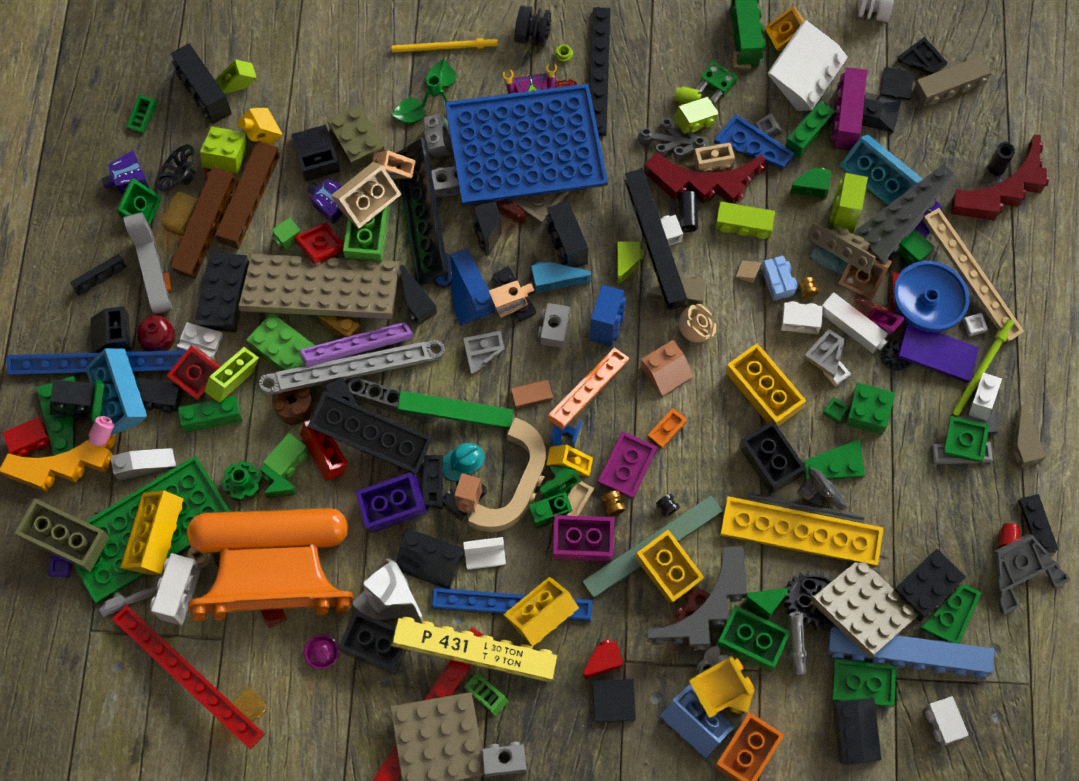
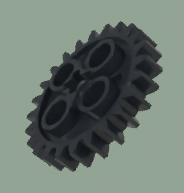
(800, 594)

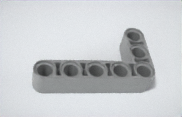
(149, 262)

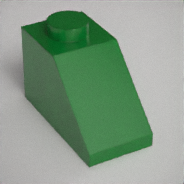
(812, 183)

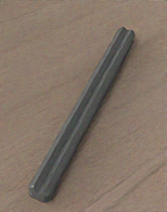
(806, 508)

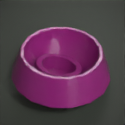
(321, 652)

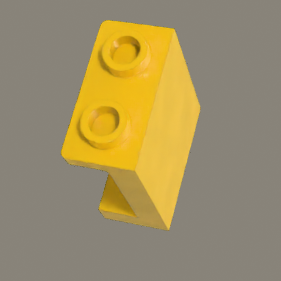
(721, 685)

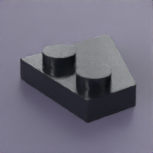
(923, 57)

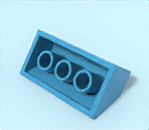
(886, 174)
(120, 394)

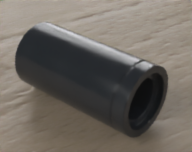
(1001, 158)
(688, 211)

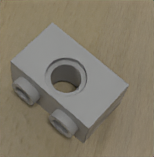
(437, 136)
(554, 336)
(494, 767)

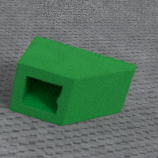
(545, 510)

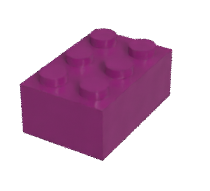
(583, 538)

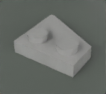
(483, 349)
(826, 353)

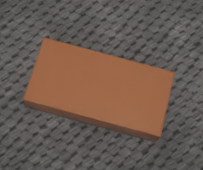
(531, 394)

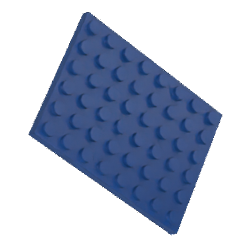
(525, 144)

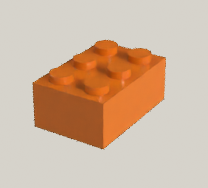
(749, 749)

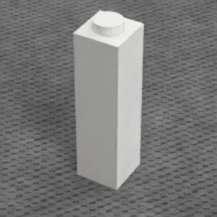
(854, 323)

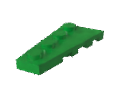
(60, 430)

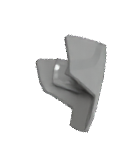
(387, 595)

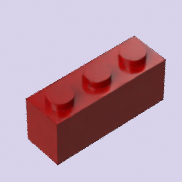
(324, 452)

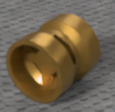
(613, 503)

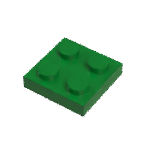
(966, 439)

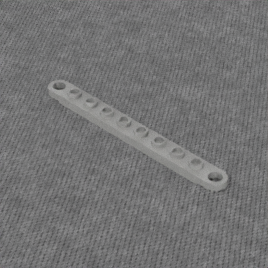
(351, 367)

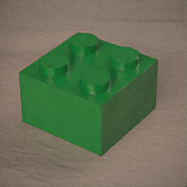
(870, 408)

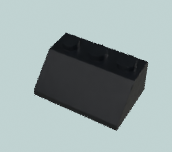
(429, 558)
(857, 731)

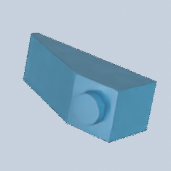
(555, 276)

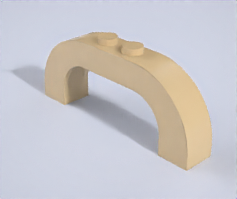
(501, 519)

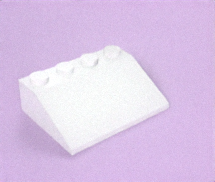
(807, 66)

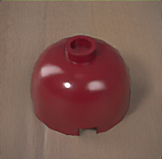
(156, 334)

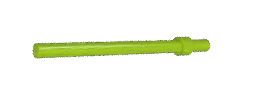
(1000, 338)

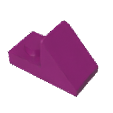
(885, 320)

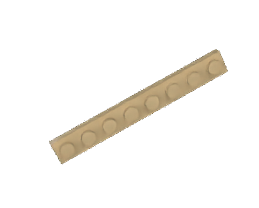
(971, 272)

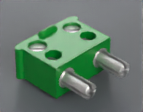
(718, 80)

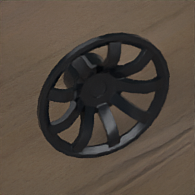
(182, 173)

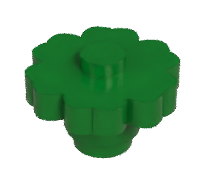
(241, 481)

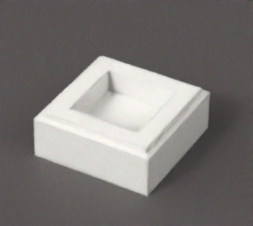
(975, 324)
(841, 375)

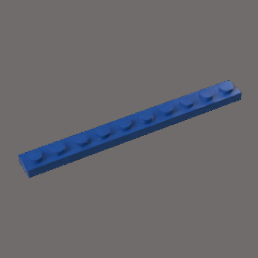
(79, 361)

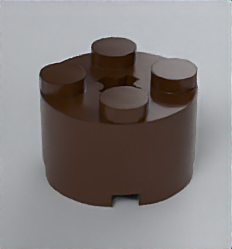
(296, 412)

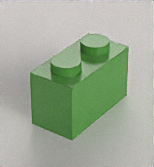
(287, 456)

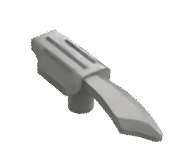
(118, 602)

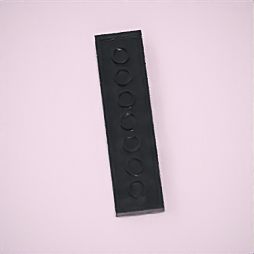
(422, 216)

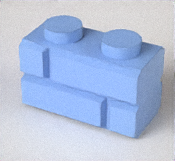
(778, 278)

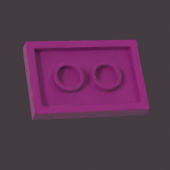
(627, 465)

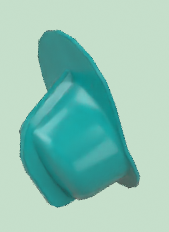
(463, 459)

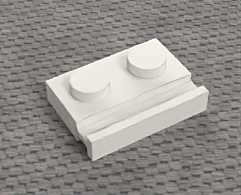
(204, 338)

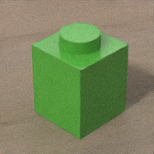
(285, 234)

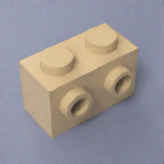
(714, 158)

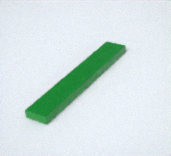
(455, 410)

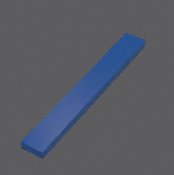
(493, 602)

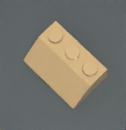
(366, 194)

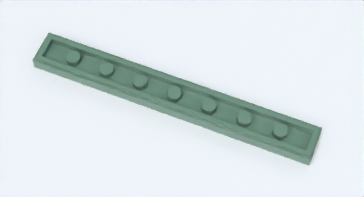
(627, 564)

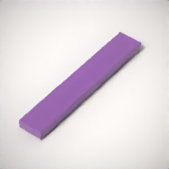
(355, 344)

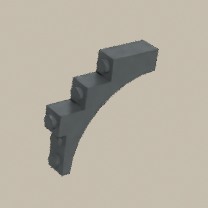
(714, 611)

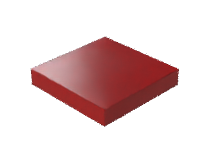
(319, 243)

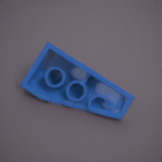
(469, 289)

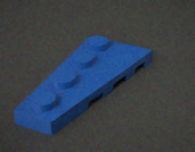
(753, 142)

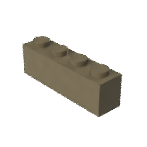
(952, 81)

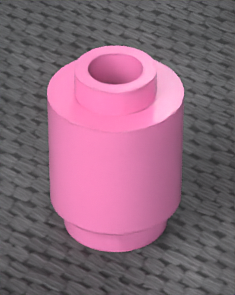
(101, 431)

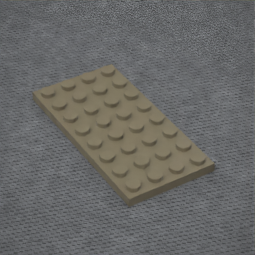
(323, 288)

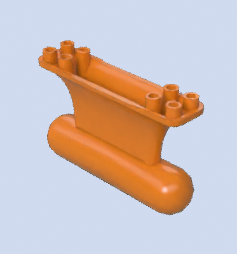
(268, 560)

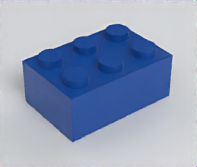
(607, 315)

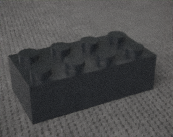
(200, 83)
(222, 291)

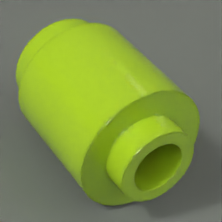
(686, 95)

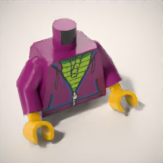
(531, 82)

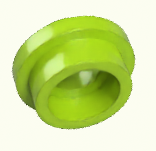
(563, 49)

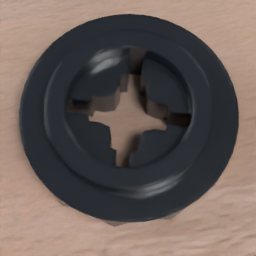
(894, 363)

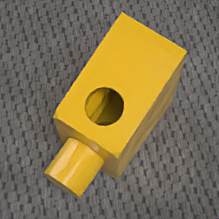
(260, 126)

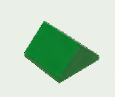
(138, 199)
(764, 602)

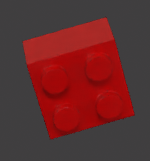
(193, 371)

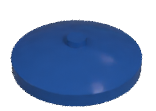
(931, 296)

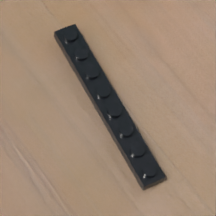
(600, 66)

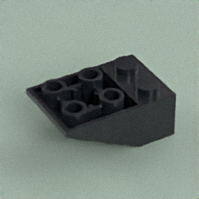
(315, 152)

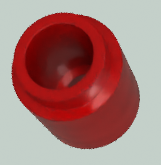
(1008, 534)

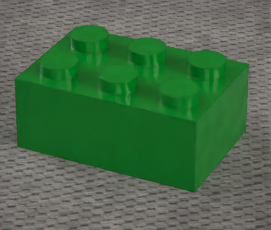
(753, 638)

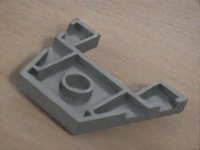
(1020, 562)

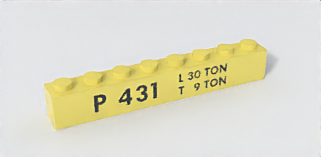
(474, 650)

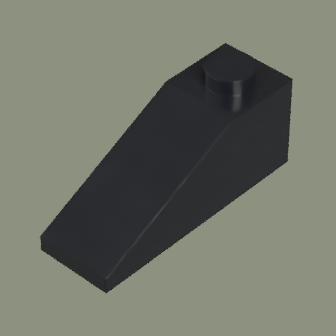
(418, 303)

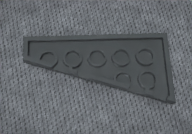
(904, 214)

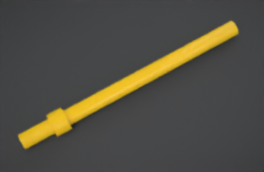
(480, 43)

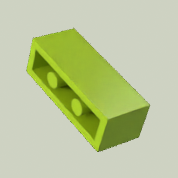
(745, 220)
(231, 374)

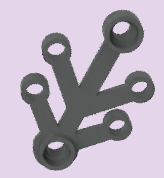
(646, 136)

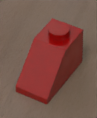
(604, 659)

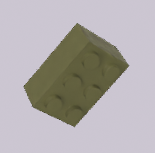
(355, 137)

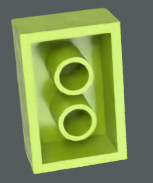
(848, 202)

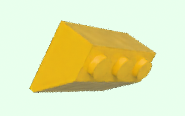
(541, 611)

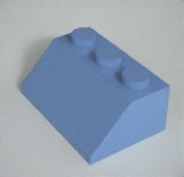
(693, 724)

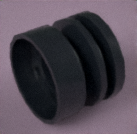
(532, 26)

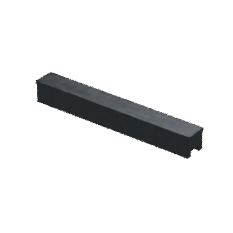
(655, 239)

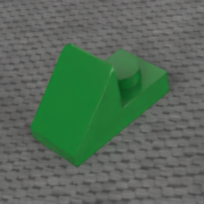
(564, 481)
(278, 485)

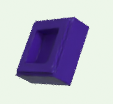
(59, 567)

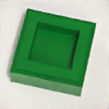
(835, 410)

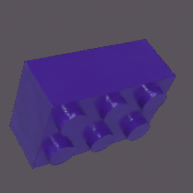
(391, 502)

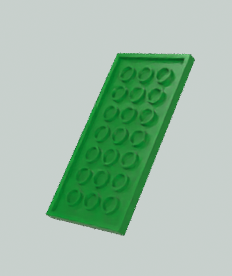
(185, 481)

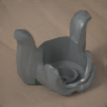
(818, 487)

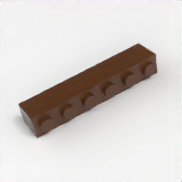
(247, 195)
(202, 225)

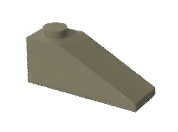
(693, 287)
(1026, 444)

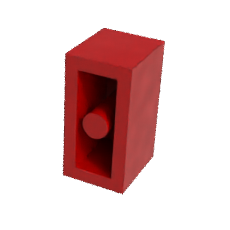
(27, 437)

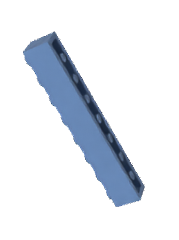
(918, 653)

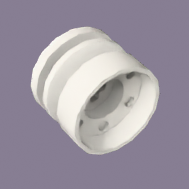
(881, 7)

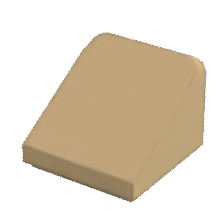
(748, 271)

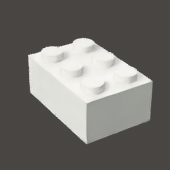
(175, 589)

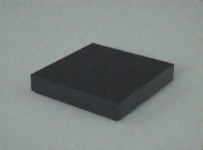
(614, 700)

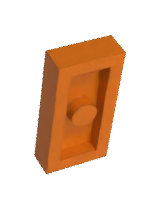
(667, 428)

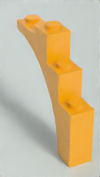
(69, 465)

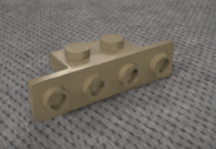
(844, 245)

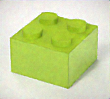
(224, 149)

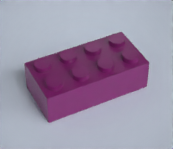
(849, 108)

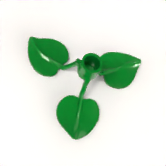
(439, 76)

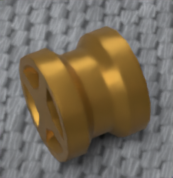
(807, 288)

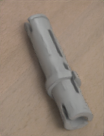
(798, 649)

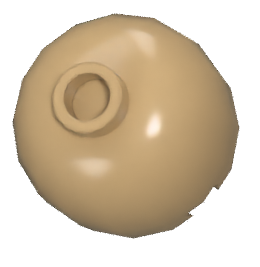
(696, 323)

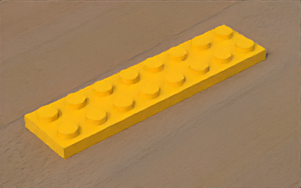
(801, 531)

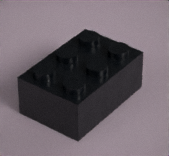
(566, 235)
(772, 457)
(929, 584)
(371, 643)

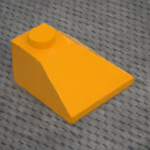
(784, 28)

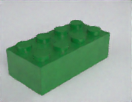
(747, 31)

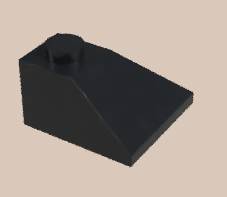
(880, 112)

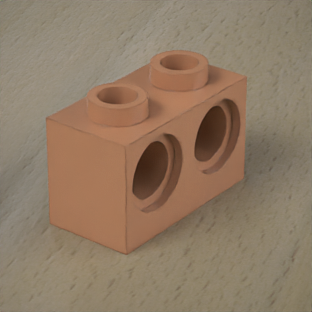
(468, 493)

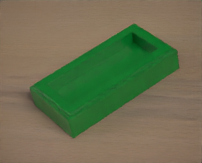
(96, 399)

